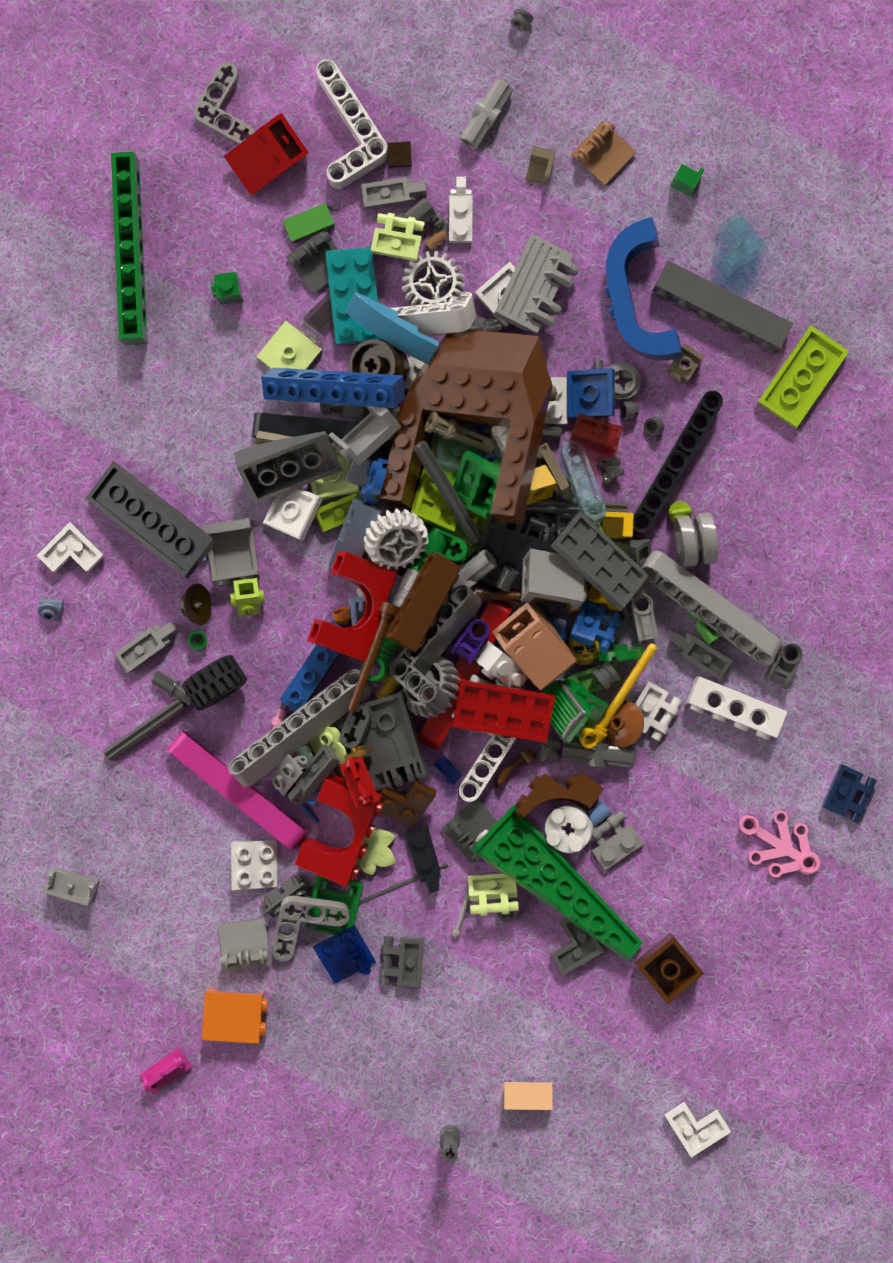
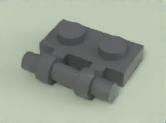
(410, 961)

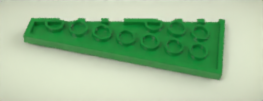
(537, 866)

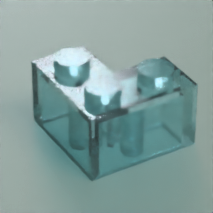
(743, 246)

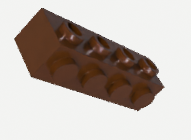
(423, 602)

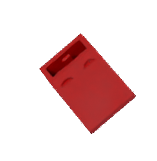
(266, 154)

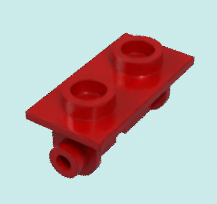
(359, 782)

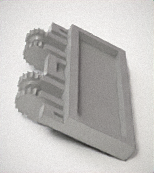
(532, 287)

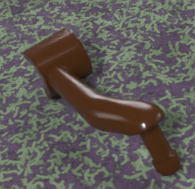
(526, 756)

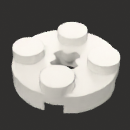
(579, 821)

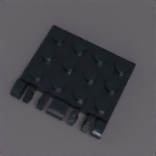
(510, 548)

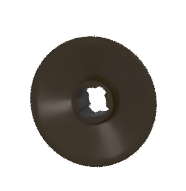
(196, 604)

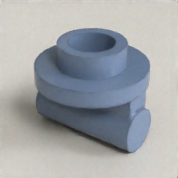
(50, 608)

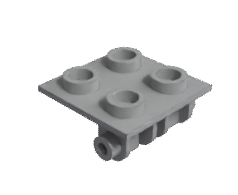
(244, 945)

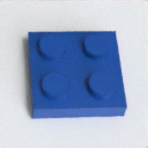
(591, 393)

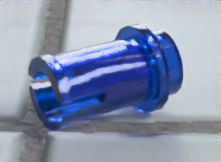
(448, 770)

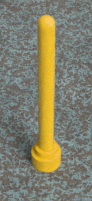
(601, 726)

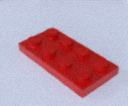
(503, 710)

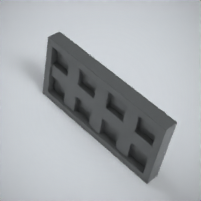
(599, 560)

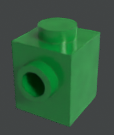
(227, 288)

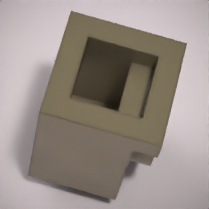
(681, 374)

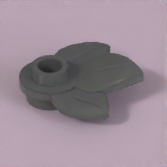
(483, 324)

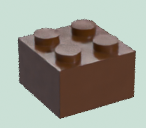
(669, 968)

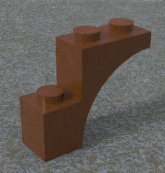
(579, 790)

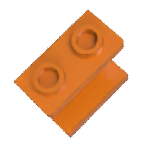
(234, 1016)

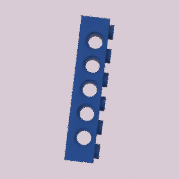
(333, 387)

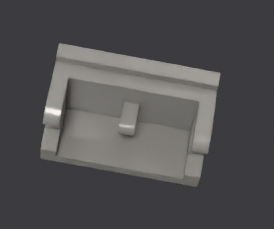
(71, 886)

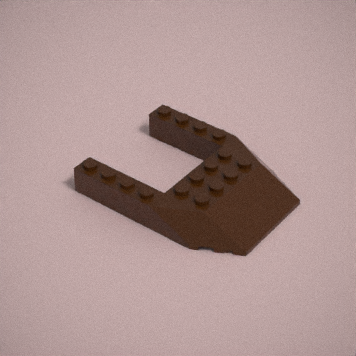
(477, 381)

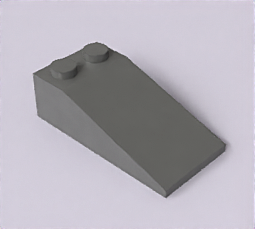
(286, 464)

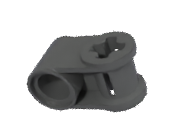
(784, 666)

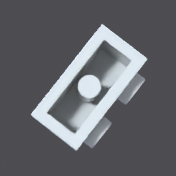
(499, 665)

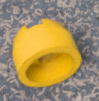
(589, 743)

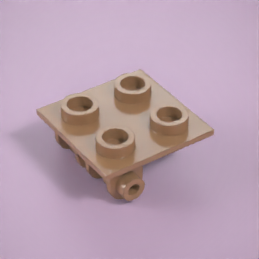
(603, 152)

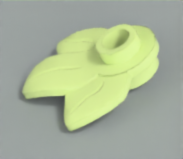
(331, 737)
(378, 852)

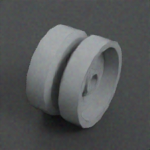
(696, 540)

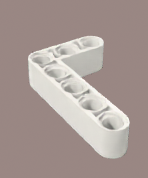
(355, 124)

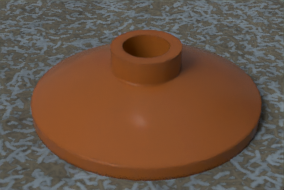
(630, 727)

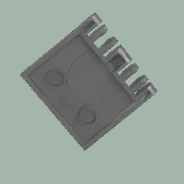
(392, 741)

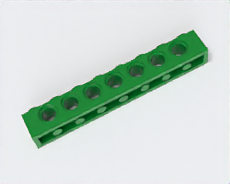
(129, 248)

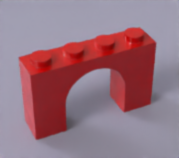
(375, 585)
(340, 863)

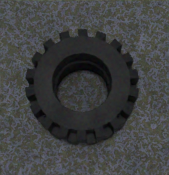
(214, 682)

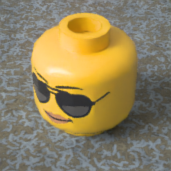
(583, 653)

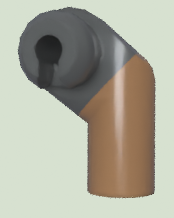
(440, 233)

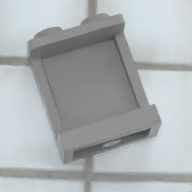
(366, 436)
(233, 553)
(551, 578)

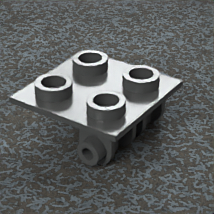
(310, 260)
(466, 827)

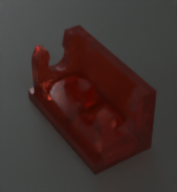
(596, 434)

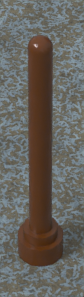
(487, 595)
(388, 613)

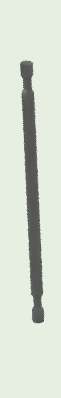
(395, 887)

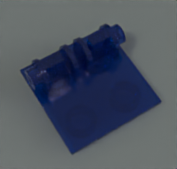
(345, 954)

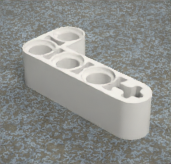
(441, 317)

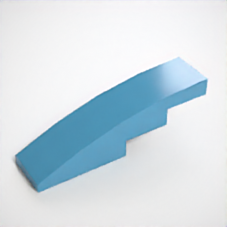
(390, 328)

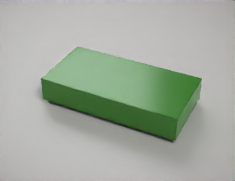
(308, 223)

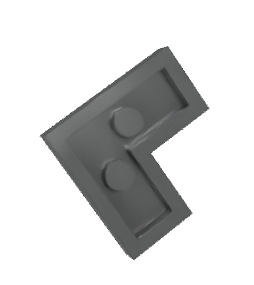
(577, 952)

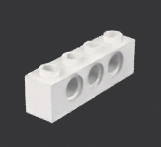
(771, 716)

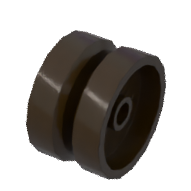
(378, 358)

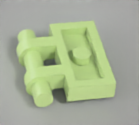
(397, 243)
(489, 888)

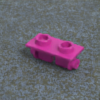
(165, 1071)

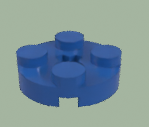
(375, 480)

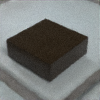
(399, 154)

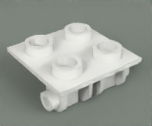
(253, 864)

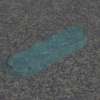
(583, 481)

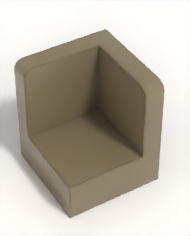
(540, 165)

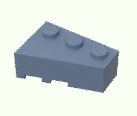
(354, 528)

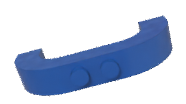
(628, 244)

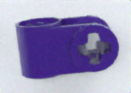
(470, 642)

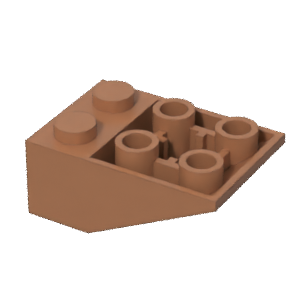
(534, 645)

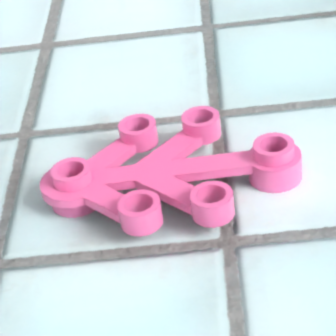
(782, 847)

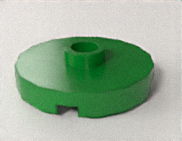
(621, 652)

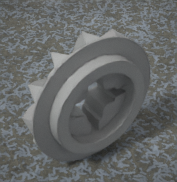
(628, 372)

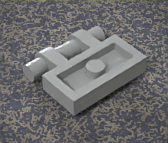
(618, 845)

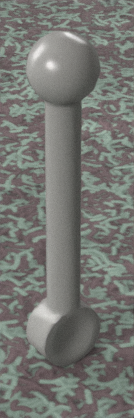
(456, 933)

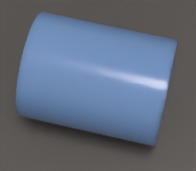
(598, 813)

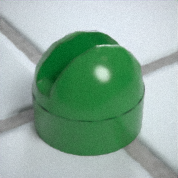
(201, 643)

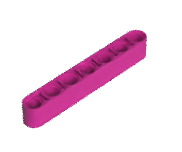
(245, 798)

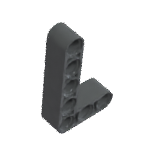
(411, 666)

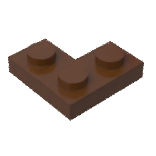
(410, 807)

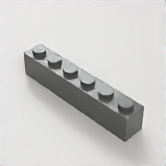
(722, 307)

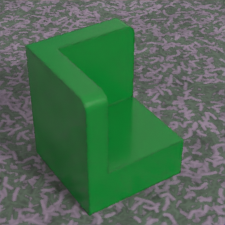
(686, 179)

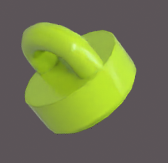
(679, 509)

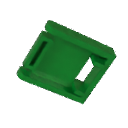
(351, 900)

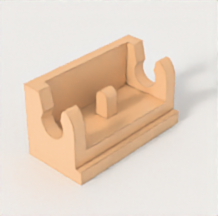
(528, 1095)

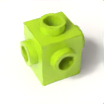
(247, 597)

